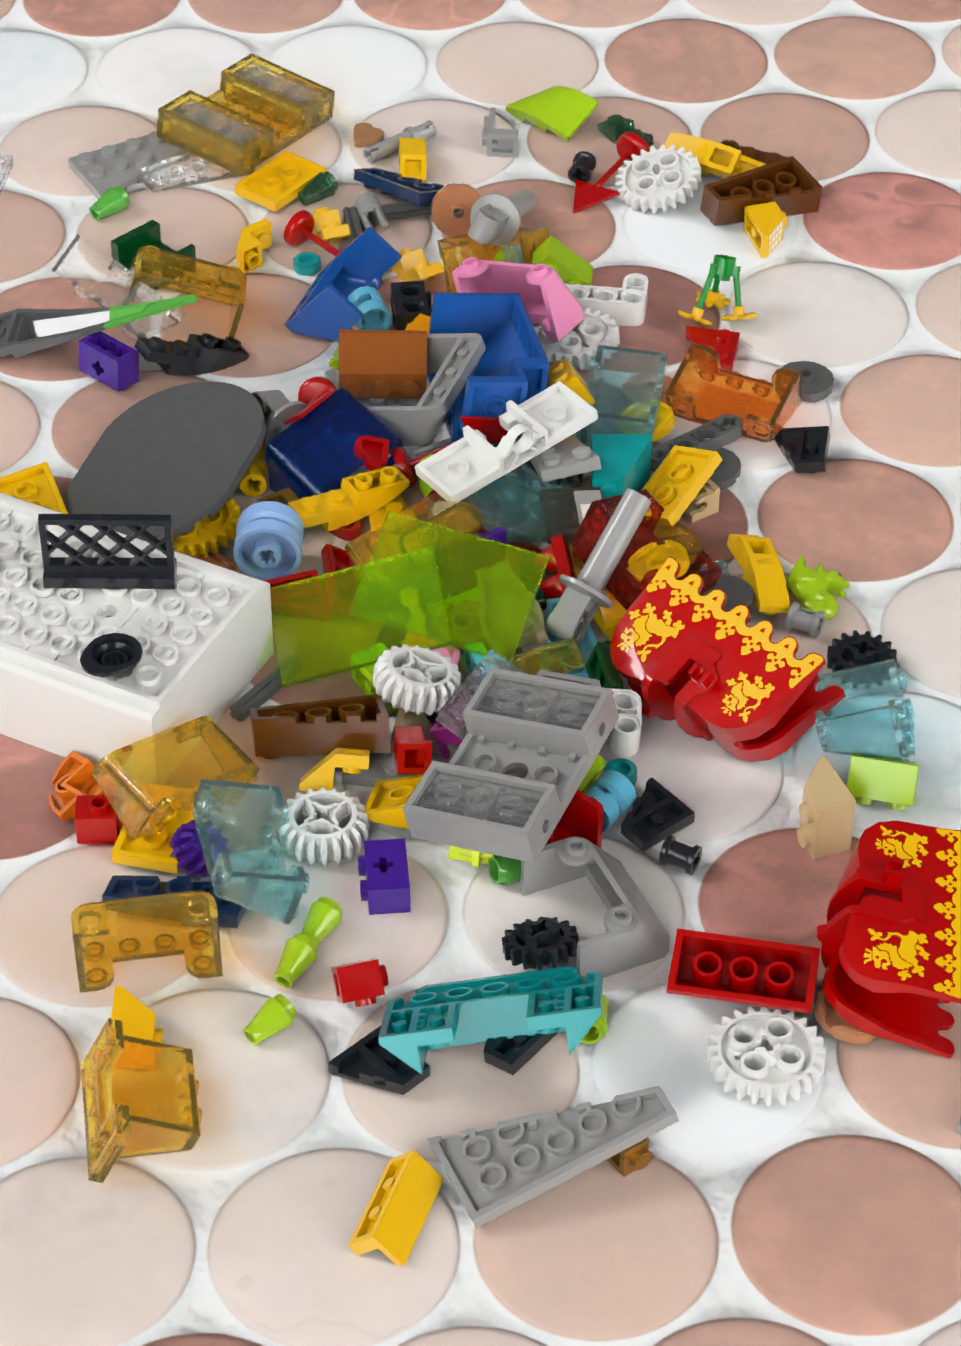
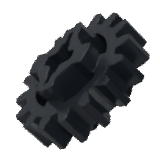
(858, 651)
(540, 943)

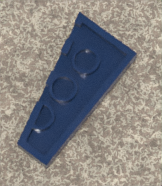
(394, 184)
(140, 886)

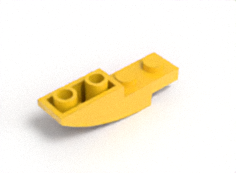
(713, 156)
(356, 499)
(761, 571)

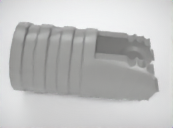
(371, 211)

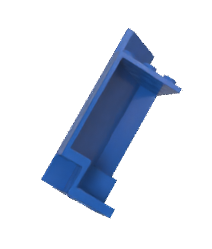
(513, 360)

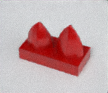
(559, 560)

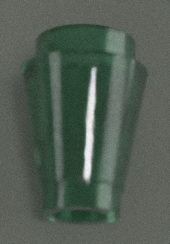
(319, 188)

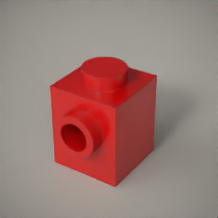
(95, 820)
(360, 981)

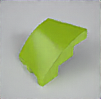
(556, 109)

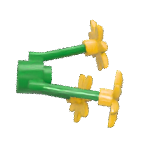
(721, 269)

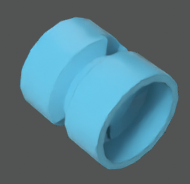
(373, 307)
(615, 795)

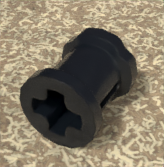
(582, 167)
(680, 855)

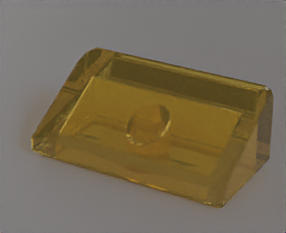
(555, 657)

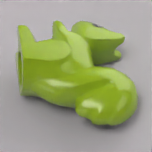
(817, 587)

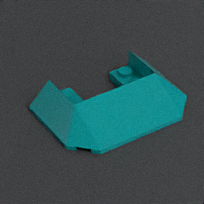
(491, 1008)

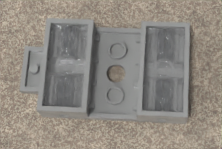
(513, 721)

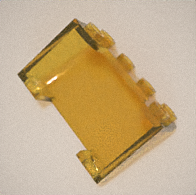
(164, 772)
(144, 930)

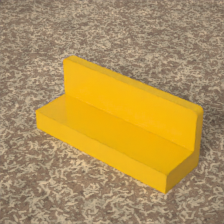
(397, 1208)

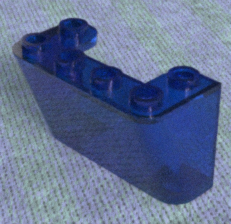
(319, 447)

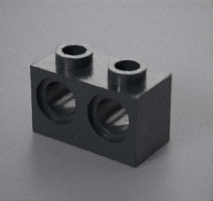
(408, 301)

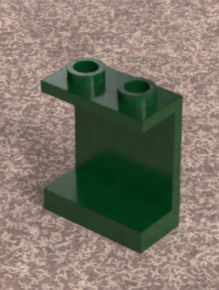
(126, 245)

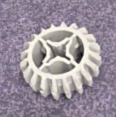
(415, 679)
(324, 826)

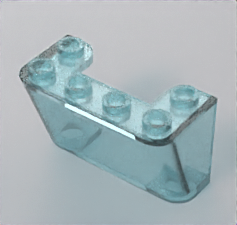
(626, 391)
(872, 716)
(242, 847)

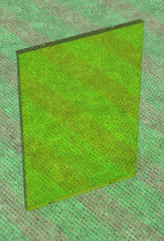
(482, 581)
(356, 614)

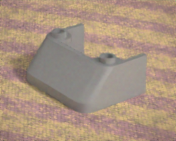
(452, 360)
(631, 925)

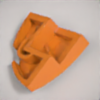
(71, 780)

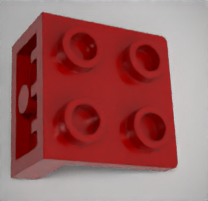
(580, 819)

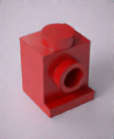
(411, 750)

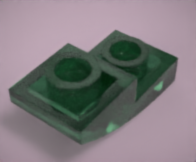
(617, 125)

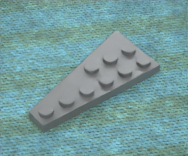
(120, 162)
(539, 1151)

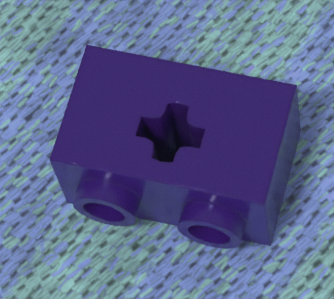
(108, 360)
(386, 876)

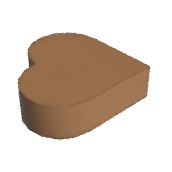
(366, 135)

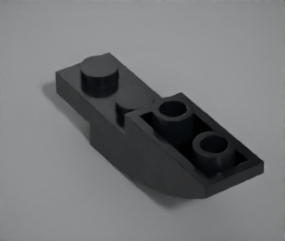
(196, 356)

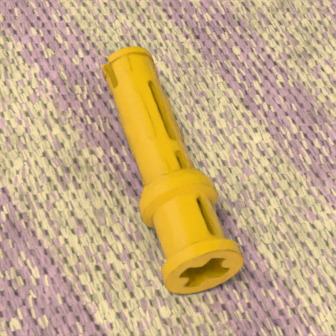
(254, 480)

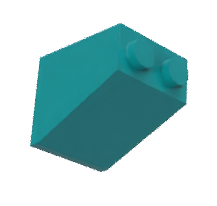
(623, 461)

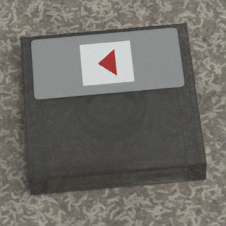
(565, 510)

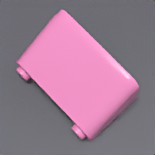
(539, 287)

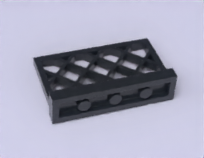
(108, 570)

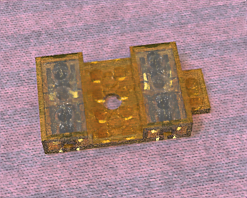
(249, 118)

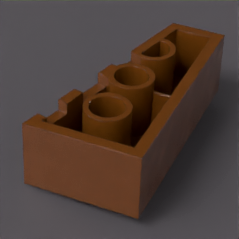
(778, 181)
(321, 727)

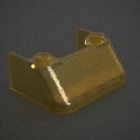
(190, 277)

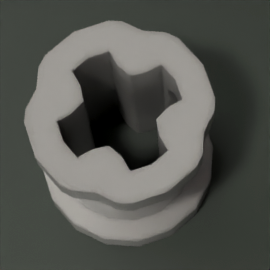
(805, 620)

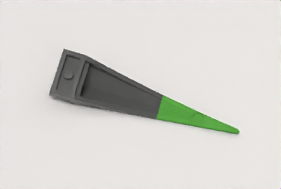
(36, 329)

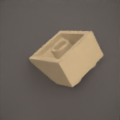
(825, 812)

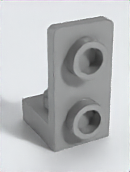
(499, 141)

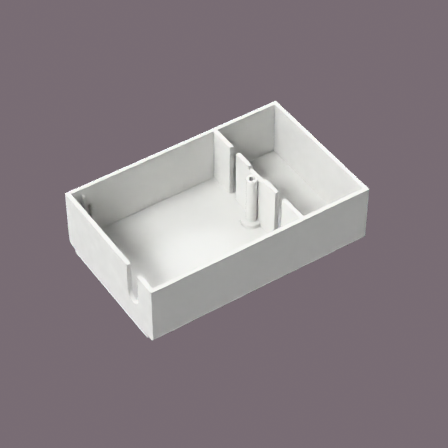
(195, 641)

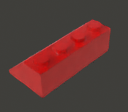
(744, 970)

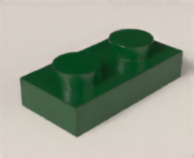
(602, 668)

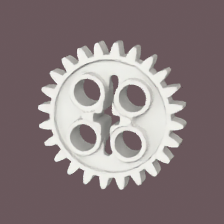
(658, 178)
(582, 340)
(766, 1055)

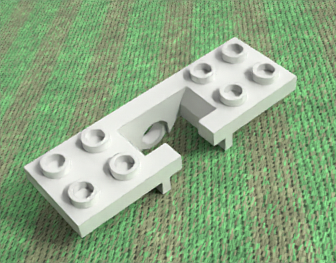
(476, 463)

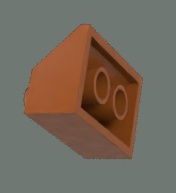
(383, 363)

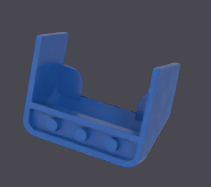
(326, 302)

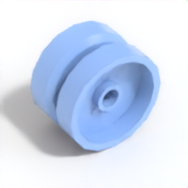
(268, 540)

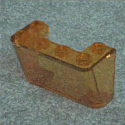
(706, 392)

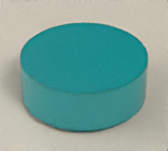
(307, 264)
(624, 767)

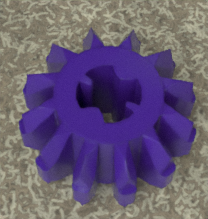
(188, 850)

